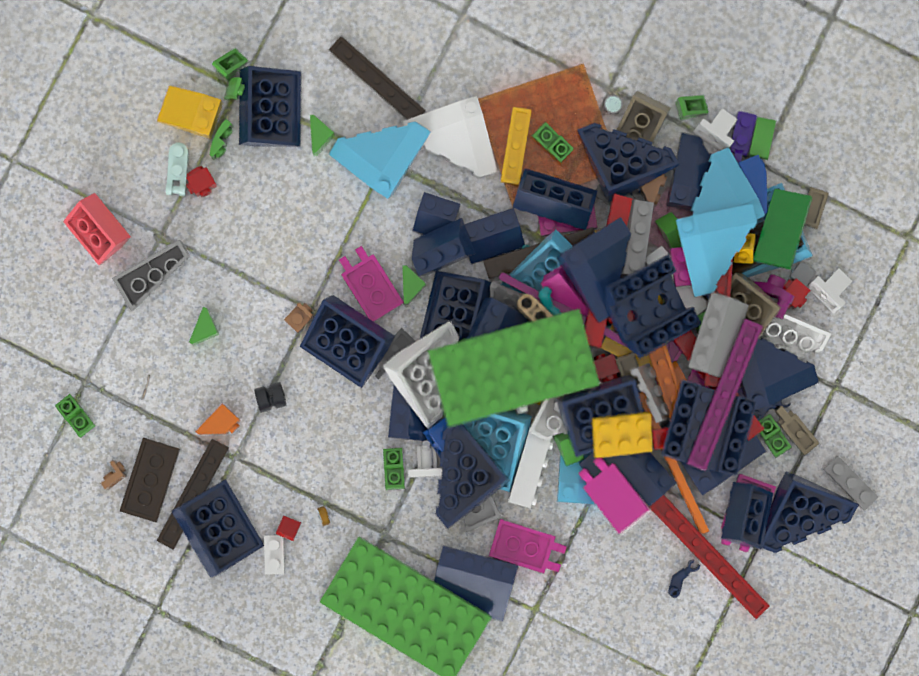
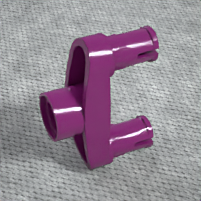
(774, 289)

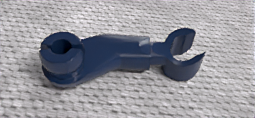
(759, 413)
(677, 579)

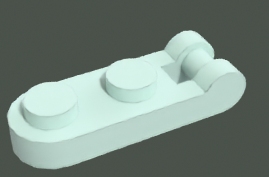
(177, 169)

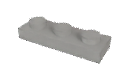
(850, 482)

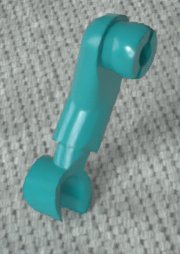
(545, 299)

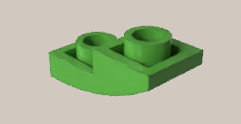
(234, 89)
(762, 138)
(552, 142)
(218, 146)
(75, 415)
(773, 436)
(393, 468)

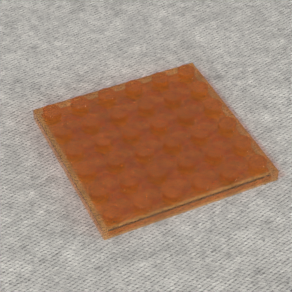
(560, 100)

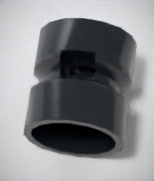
(263, 396)

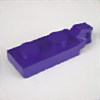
(742, 134)

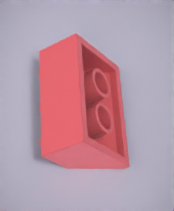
(96, 228)

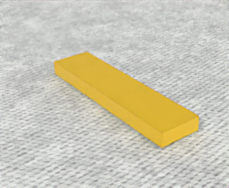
(516, 146)

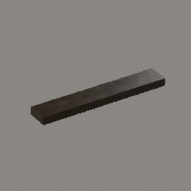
(375, 79)
(508, 262)
(197, 484)

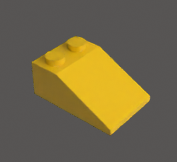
(190, 111)

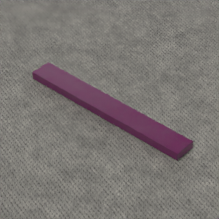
(563, 309)
(724, 394)

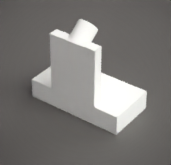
(717, 131)
(829, 291)
(426, 462)

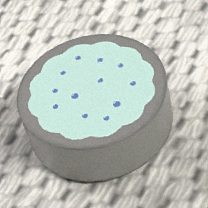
(613, 104)

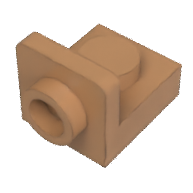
(299, 317)
(113, 478)

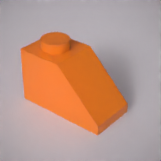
(220, 422)

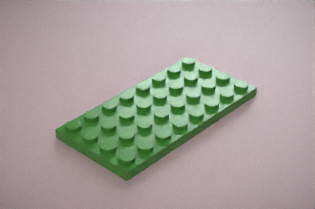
(513, 367)
(405, 609)

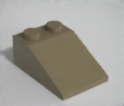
(643, 117)
(761, 306)

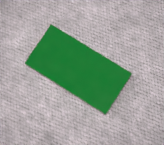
(782, 229)

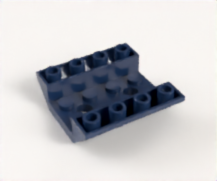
(652, 322)
(687, 420)

